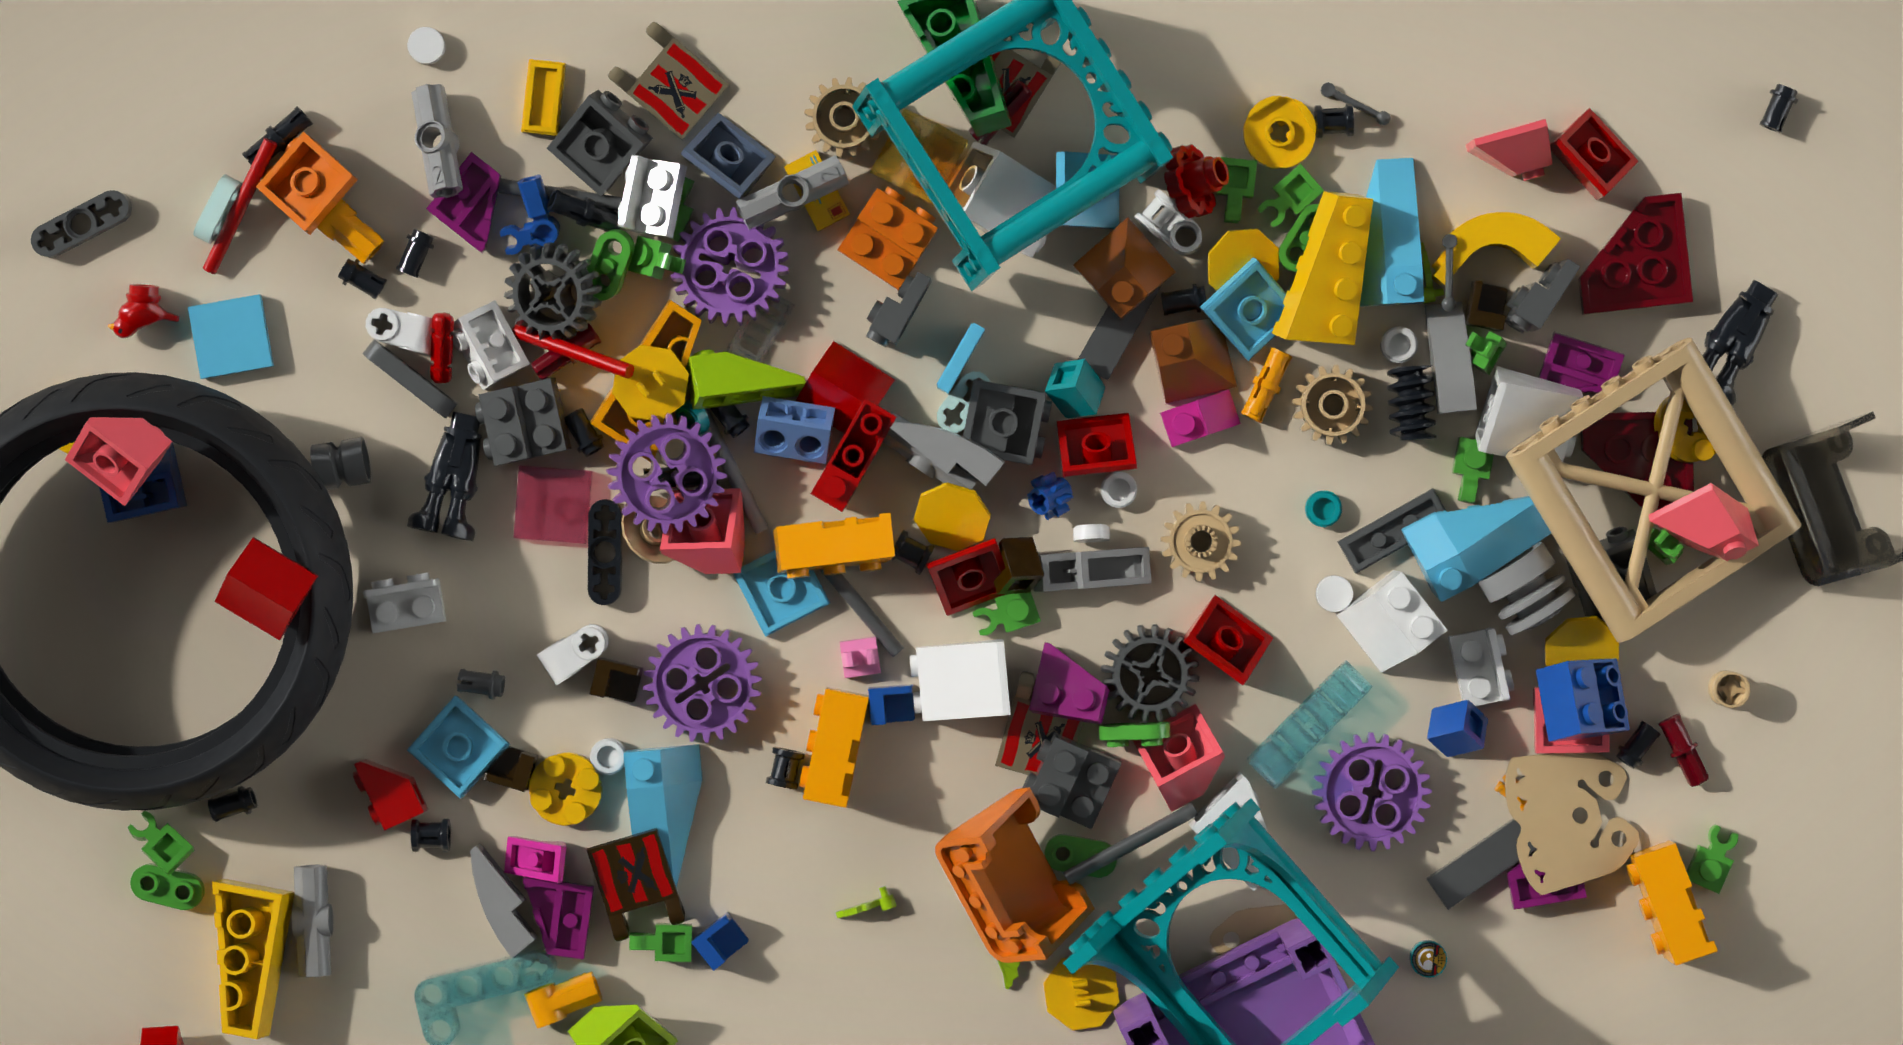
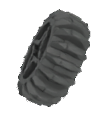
(563, 301)
(1121, 660)

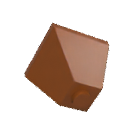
(1124, 268)
(1192, 360)

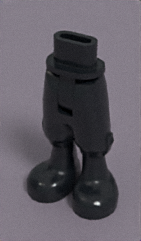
(1739, 334)
(454, 471)

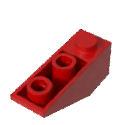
(853, 455)

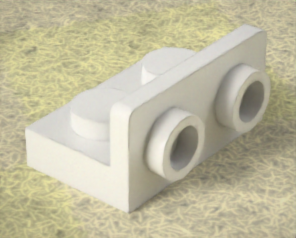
(651, 196)
(488, 345)
(405, 604)
(1481, 667)

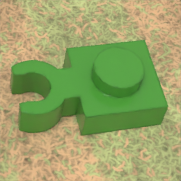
(1294, 192)
(1665, 546)
(1013, 611)
(163, 846)
(1710, 866)

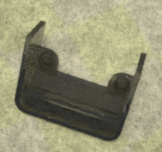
(1830, 537)

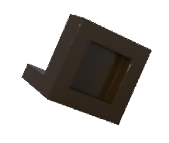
(1486, 306)
(1021, 564)
(616, 680)
(512, 769)

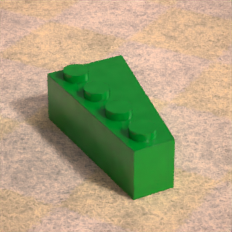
(977, 87)

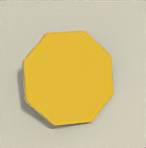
(1236, 250)
(656, 385)
(952, 516)
(1580, 640)
(1082, 997)

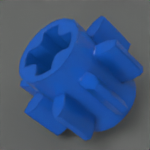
(1050, 495)

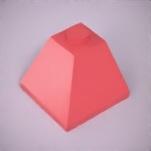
(1516, 150)
(118, 454)
(1709, 523)
(715, 542)
(1185, 760)

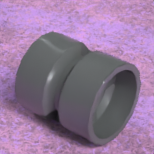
(342, 463)

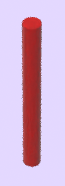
(239, 206)
(575, 352)

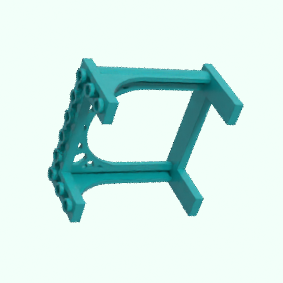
(1138, 158)
(1120, 946)

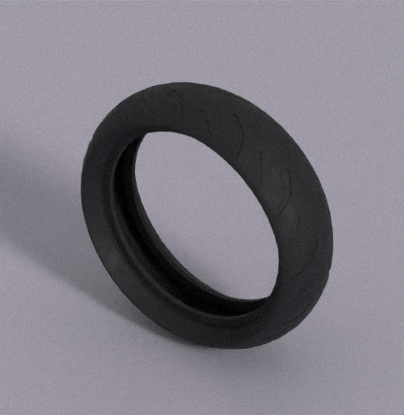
(312, 645)

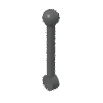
(1328, 90)
(1449, 242)

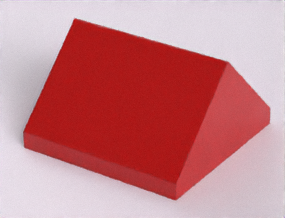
(1593, 154)
(843, 383)
(1096, 444)
(967, 576)
(265, 588)
(1228, 639)

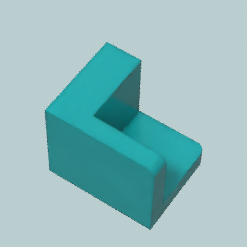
(1075, 388)

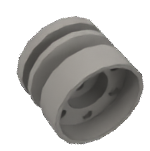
(1527, 589)

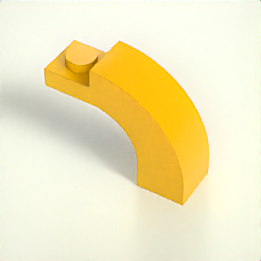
(1508, 230)

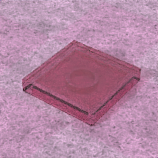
(552, 504)

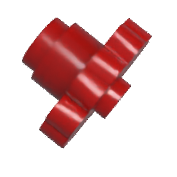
(1194, 179)

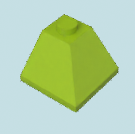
(620, 1027)

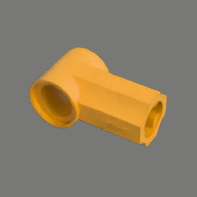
(351, 232)
(553, 1002)

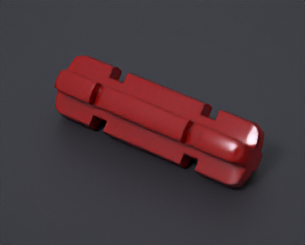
(442, 348)

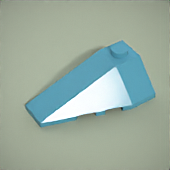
(1394, 247)
(1472, 543)
(664, 795)

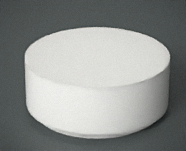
(426, 45)
(1399, 344)
(1118, 489)
(1091, 533)
(1334, 593)
(608, 756)

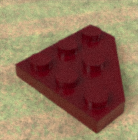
(1642, 261)
(1627, 447)

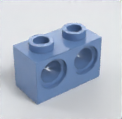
(794, 430)

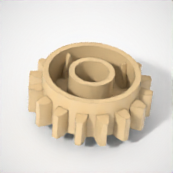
(823, 119)
(1312, 404)
(1180, 541)

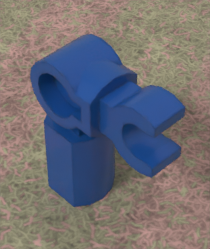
(543, 227)

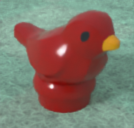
(140, 311)

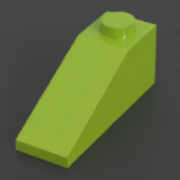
(733, 379)

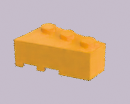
(834, 546)
(834, 747)
(1669, 903)

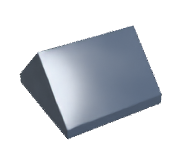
(728, 156)

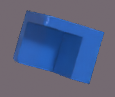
(891, 704)
(1457, 728)
(720, 941)

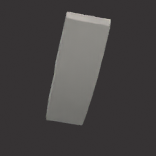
(1450, 359)
(949, 448)
(1094, 569)
(499, 901)

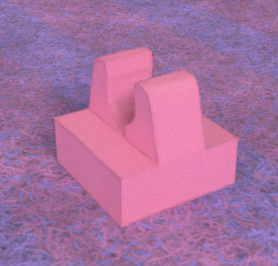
(860, 657)

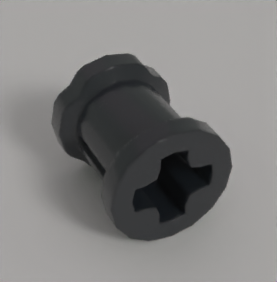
(1334, 120)
(912, 552)
(785, 768)
(430, 835)

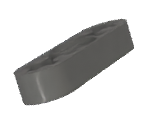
(61, 244)
(409, 378)

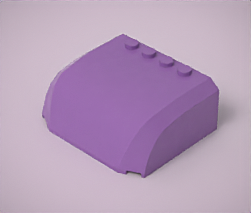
(1255, 994)

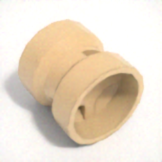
(1736, 689)

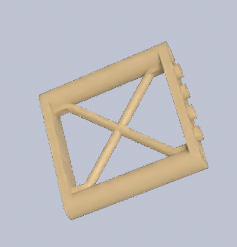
(1542, 474)

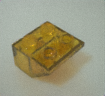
(940, 144)

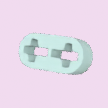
(217, 209)
(953, 400)

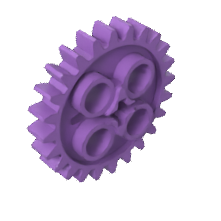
(717, 296)
(637, 489)
(721, 710)
(1404, 799)

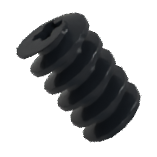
(1411, 402)

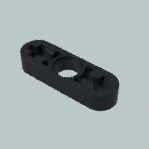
(596, 579)

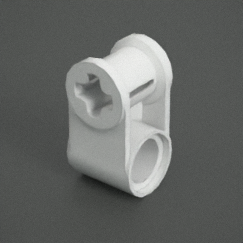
(1168, 223)
(408, 332)
(569, 655)

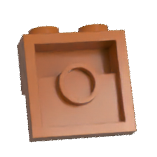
(306, 182)
(889, 237)

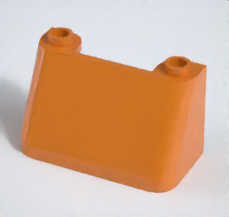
(1009, 883)

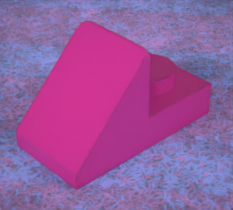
(1200, 418)
(535, 858)

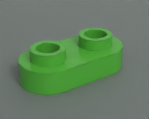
(1296, 237)
(611, 263)
(1120, 733)
(1080, 850)
(166, 887)

